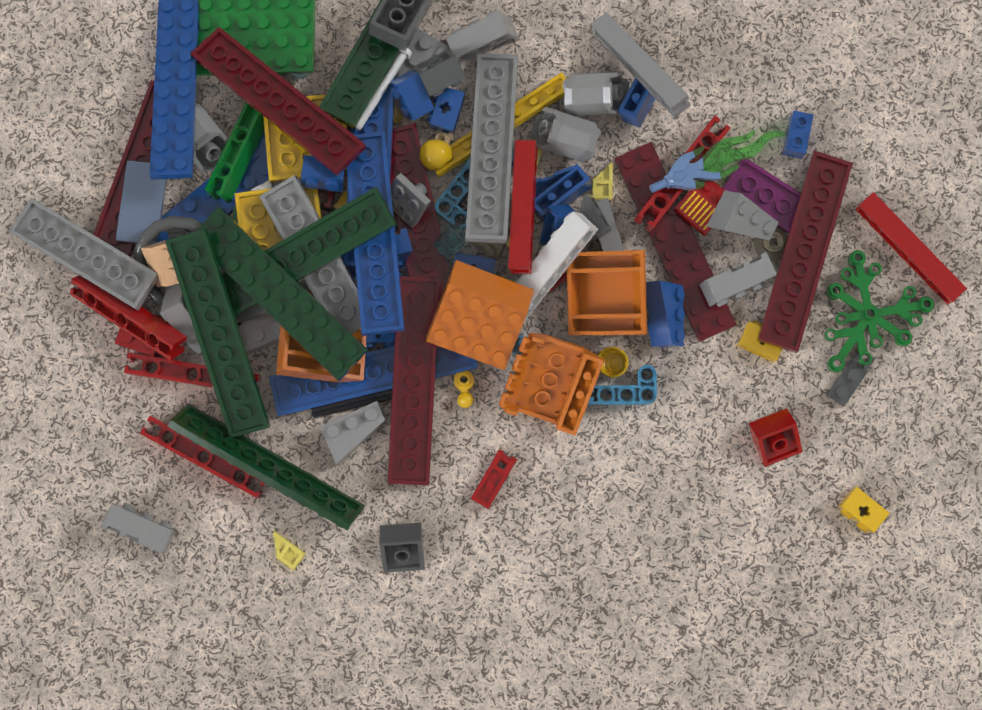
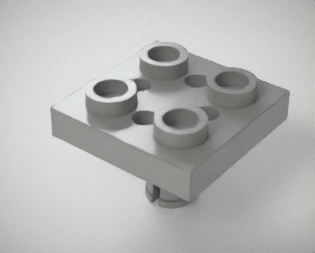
(408, 200)

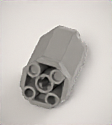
(594, 93)
(565, 134)
(208, 141)

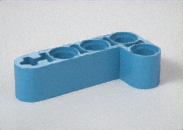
(454, 202)
(635, 390)

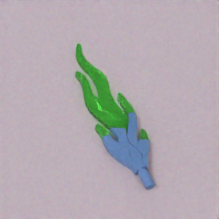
(709, 167)

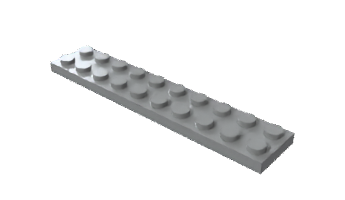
(491, 148)

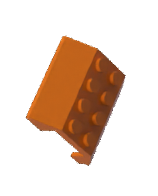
(551, 381)

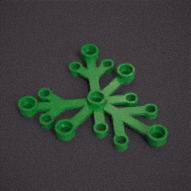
(856, 333)

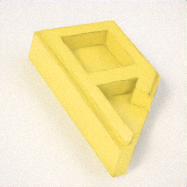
(603, 184)
(287, 551)

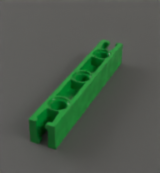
(236, 154)

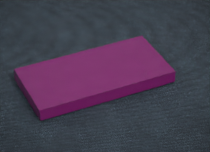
(765, 191)

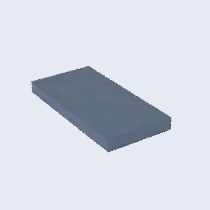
(140, 202)

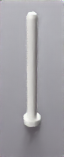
(384, 85)

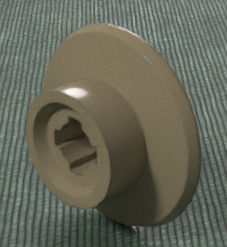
(774, 252)

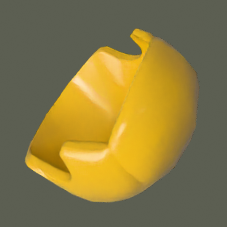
(435, 154)
(615, 361)

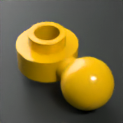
(464, 399)

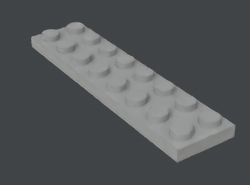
(84, 254)
(331, 284)

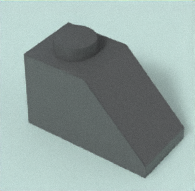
(593, 213)

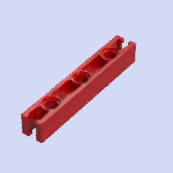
(668, 196)
(523, 207)
(911, 249)
(138, 323)
(173, 370)
(187, 449)

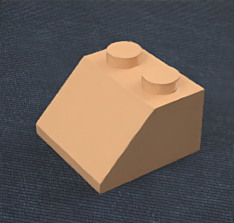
(160, 262)

